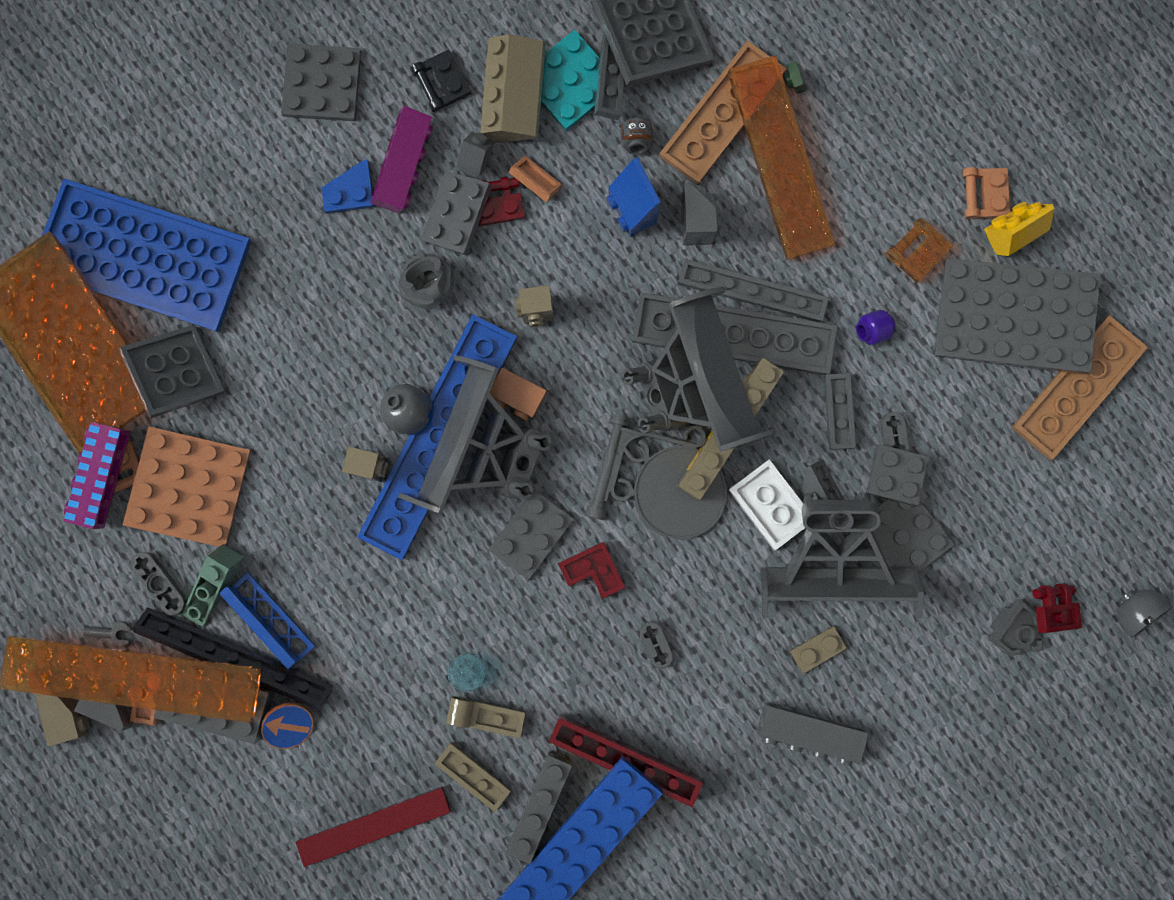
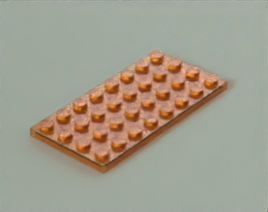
(65, 340)

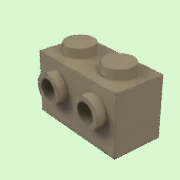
(534, 305)

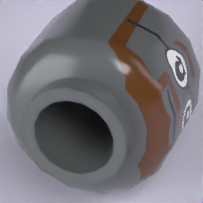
(636, 135)

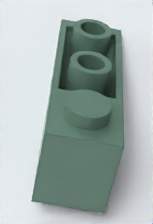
(215, 575)

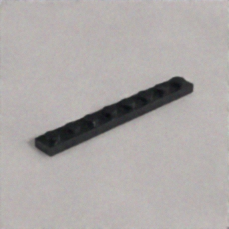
(214, 649)

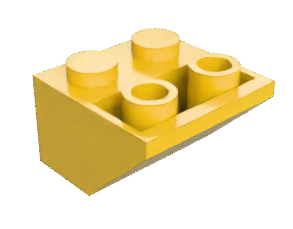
(1019, 227)

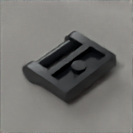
(448, 77)

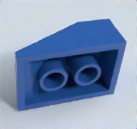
(634, 199)

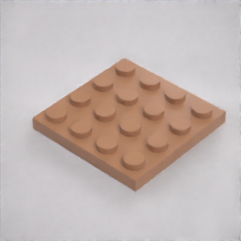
(186, 487)

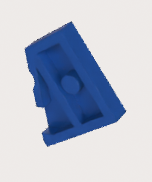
(349, 190)

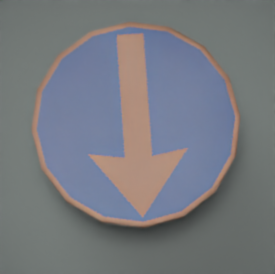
(286, 725)

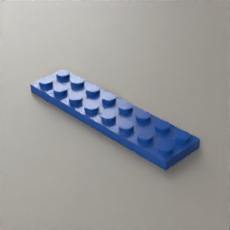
(587, 836)

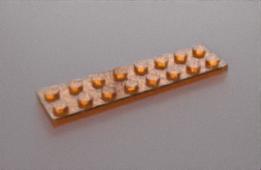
(781, 157)

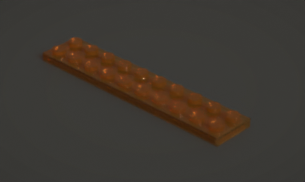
(130, 678)

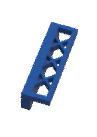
(261, 627)

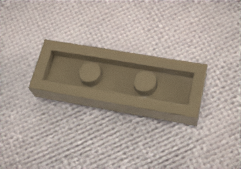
(473, 776)

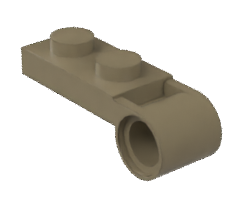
(485, 716)

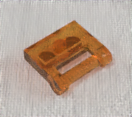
(924, 256)

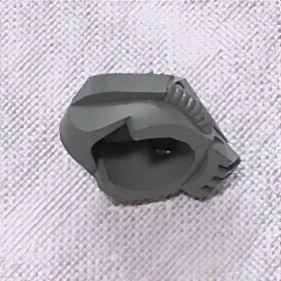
(425, 280)

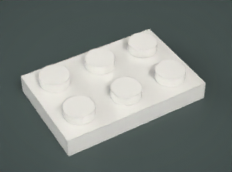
(770, 504)

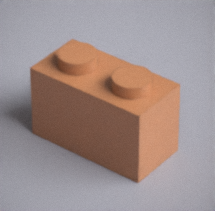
(517, 394)

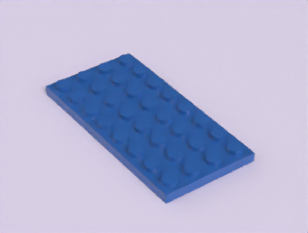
(148, 254)

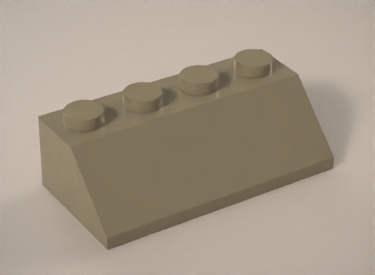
(512, 88)

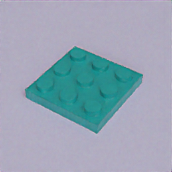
(570, 80)

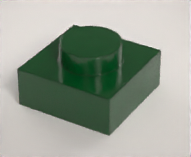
(794, 78)

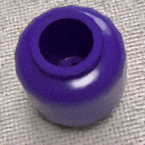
(875, 327)

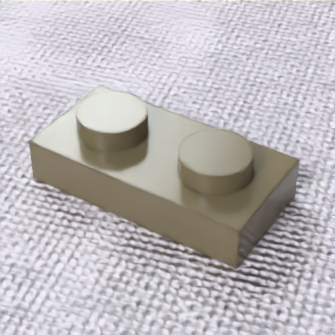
(817, 649)

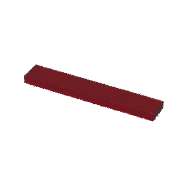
(373, 826)

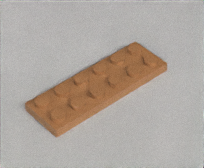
(711, 123)
(1074, 396)

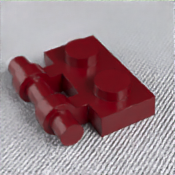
(505, 207)
(1053, 616)

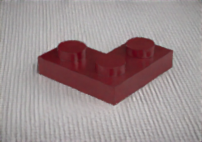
(595, 563)

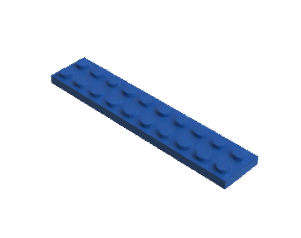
(395, 521)

